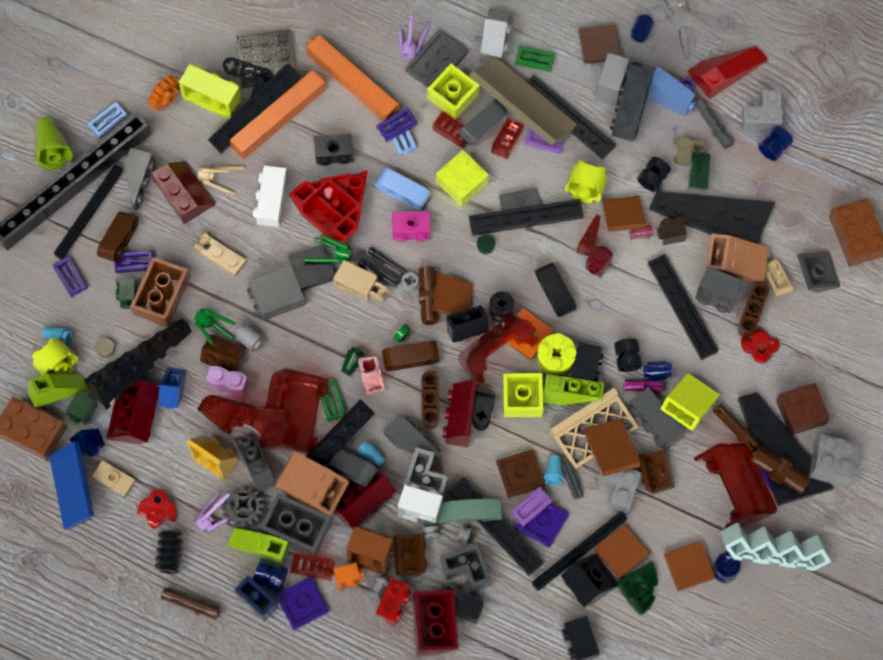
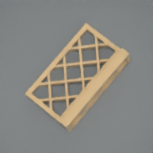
(580, 418)

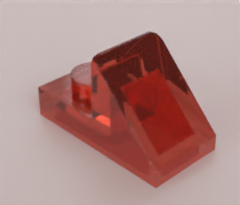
(371, 374)

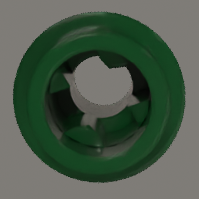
(351, 362)

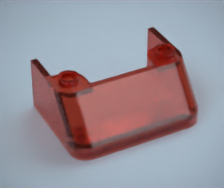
(742, 481)

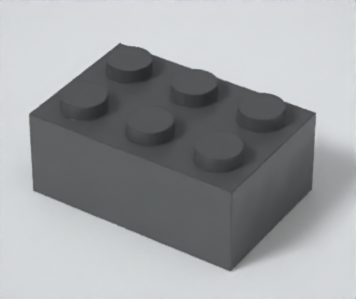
(297, 524)

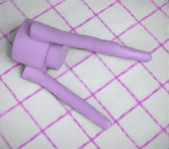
(409, 49)
(204, 520)

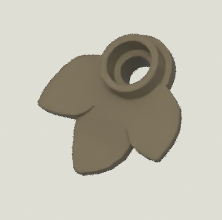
(686, 146)

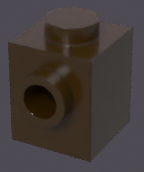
(672, 230)

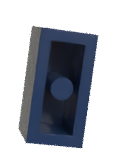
(256, 598)

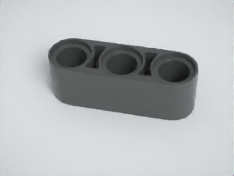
(483, 122)
(352, 468)

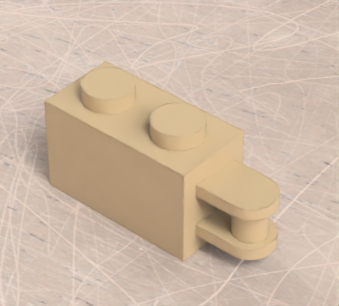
(359, 281)

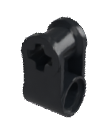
(483, 408)

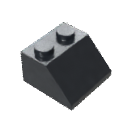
(589, 580)

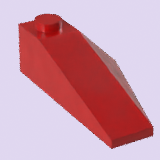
(723, 71)

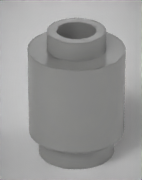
(249, 337)

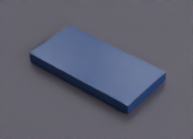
(71, 485)

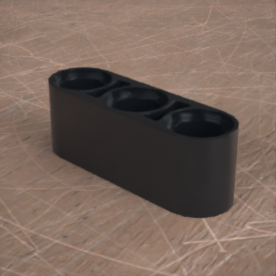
(555, 289)

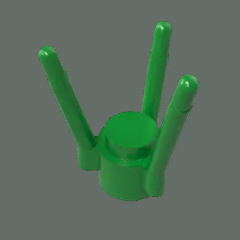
(342, 251)
(205, 318)

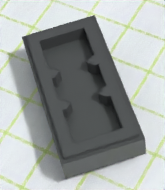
(519, 199)

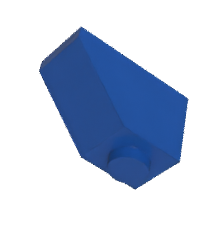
(172, 388)

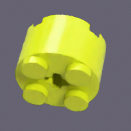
(586, 182)
(558, 345)
(54, 358)

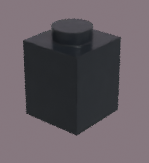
(468, 608)

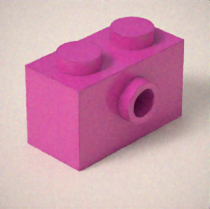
(411, 226)

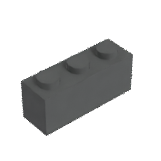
(654, 420)

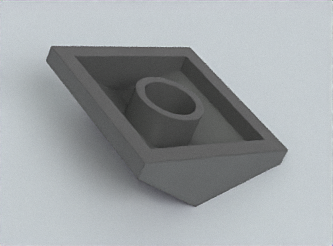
(818, 271)

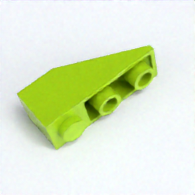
(54, 387)
(568, 390)
(259, 545)

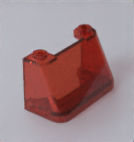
(513, 327)
(301, 396)
(234, 411)

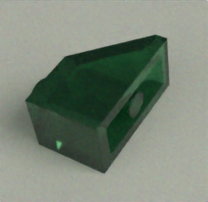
(699, 171)

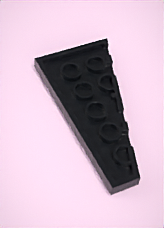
(716, 214)
(134, 364)
(779, 442)

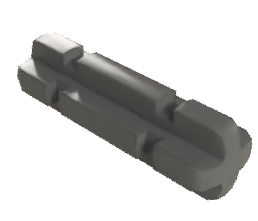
(572, 480)

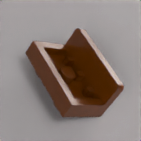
(222, 353)
(656, 472)
(409, 555)

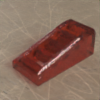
(444, 117)
(502, 148)
(587, 242)
(328, 570)

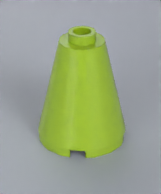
(50, 145)

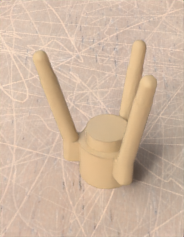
(208, 173)

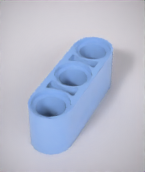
(402, 188)

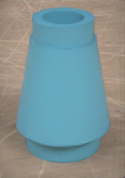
(59, 333)
(371, 454)
(554, 471)

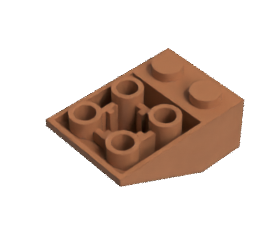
(738, 257)
(311, 483)

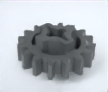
(243, 515)

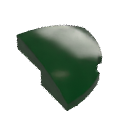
(639, 586)

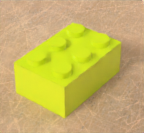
(210, 91)

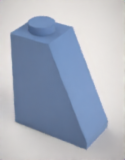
(671, 93)

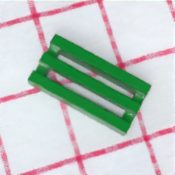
(533, 61)
(335, 416)

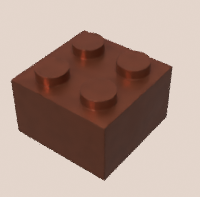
(802, 409)

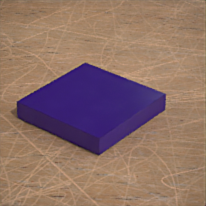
(545, 525)
(302, 603)

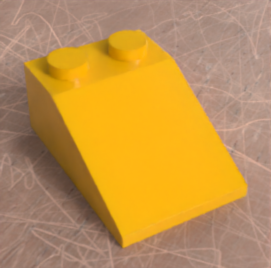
(212, 455)

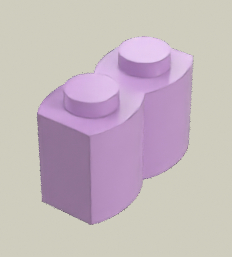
(224, 381)

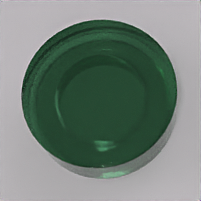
(486, 244)

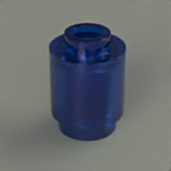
(642, 28)
(657, 370)

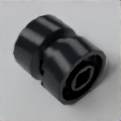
(655, 172)
(501, 306)
(628, 356)

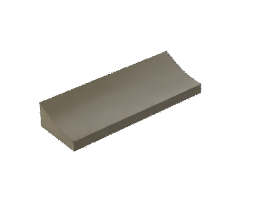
(524, 101)

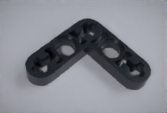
(258, 83)

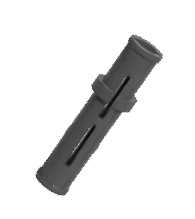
(718, 129)

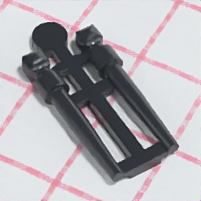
(361, 255)

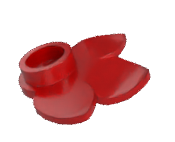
(760, 343)
(155, 511)

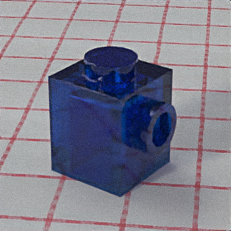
(89, 440)

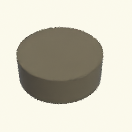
(104, 347)

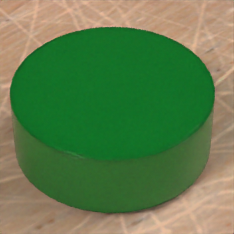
(402, 333)

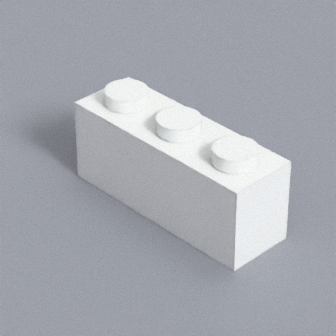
(270, 196)

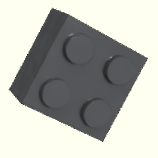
(718, 290)

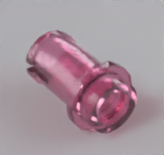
(641, 232)

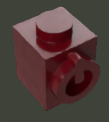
(599, 261)

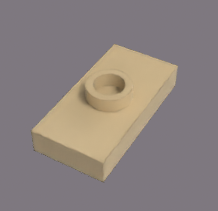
(777, 278)
(113, 478)

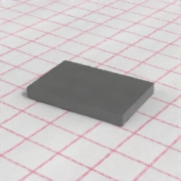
(435, 58)

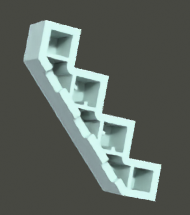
(782, 550)

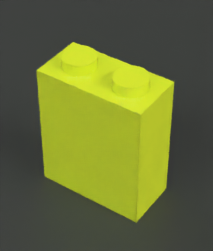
(690, 401)

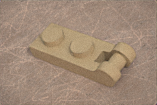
(219, 254)

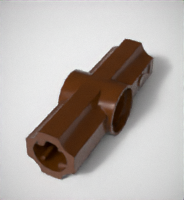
(427, 282)
(780, 470)

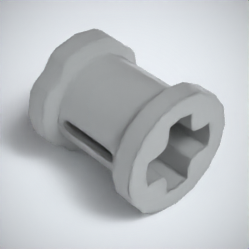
(378, 589)

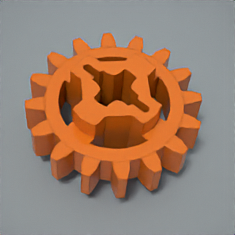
(164, 93)

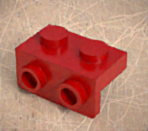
(393, 600)

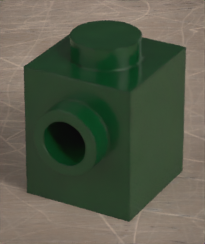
(81, 408)

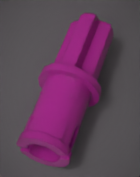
(641, 385)

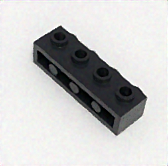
(633, 101)

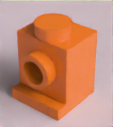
(348, 576)

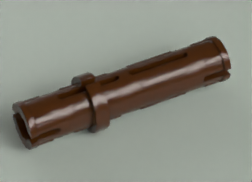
(743, 435)
(192, 604)

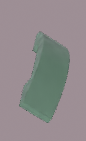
(468, 510)

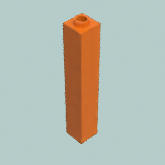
(352, 78)
(278, 114)

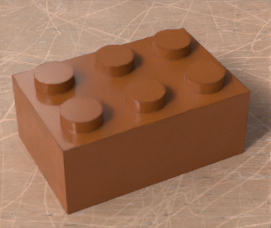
(857, 231)
(160, 292)
(30, 428)
(370, 550)

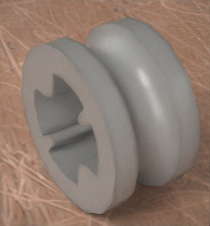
(406, 277)
(431, 532)
(464, 535)

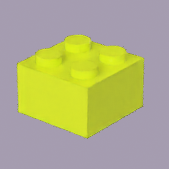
(453, 91)
(462, 178)
(522, 395)

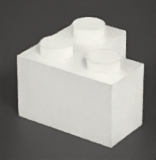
(419, 504)

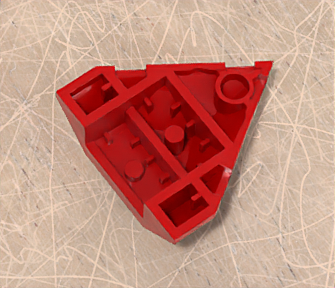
(332, 203)

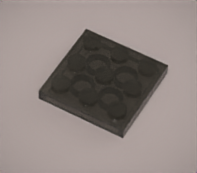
(266, 50)

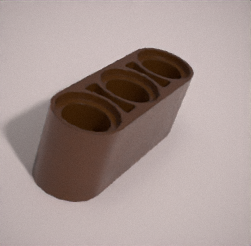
(117, 236)
(753, 301)
(410, 356)
(430, 408)

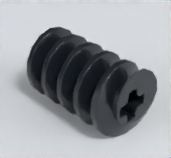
(167, 552)

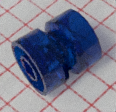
(775, 143)
(726, 568)
(271, 575)

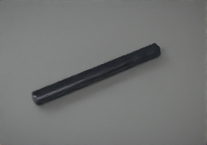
(88, 212)
(579, 551)

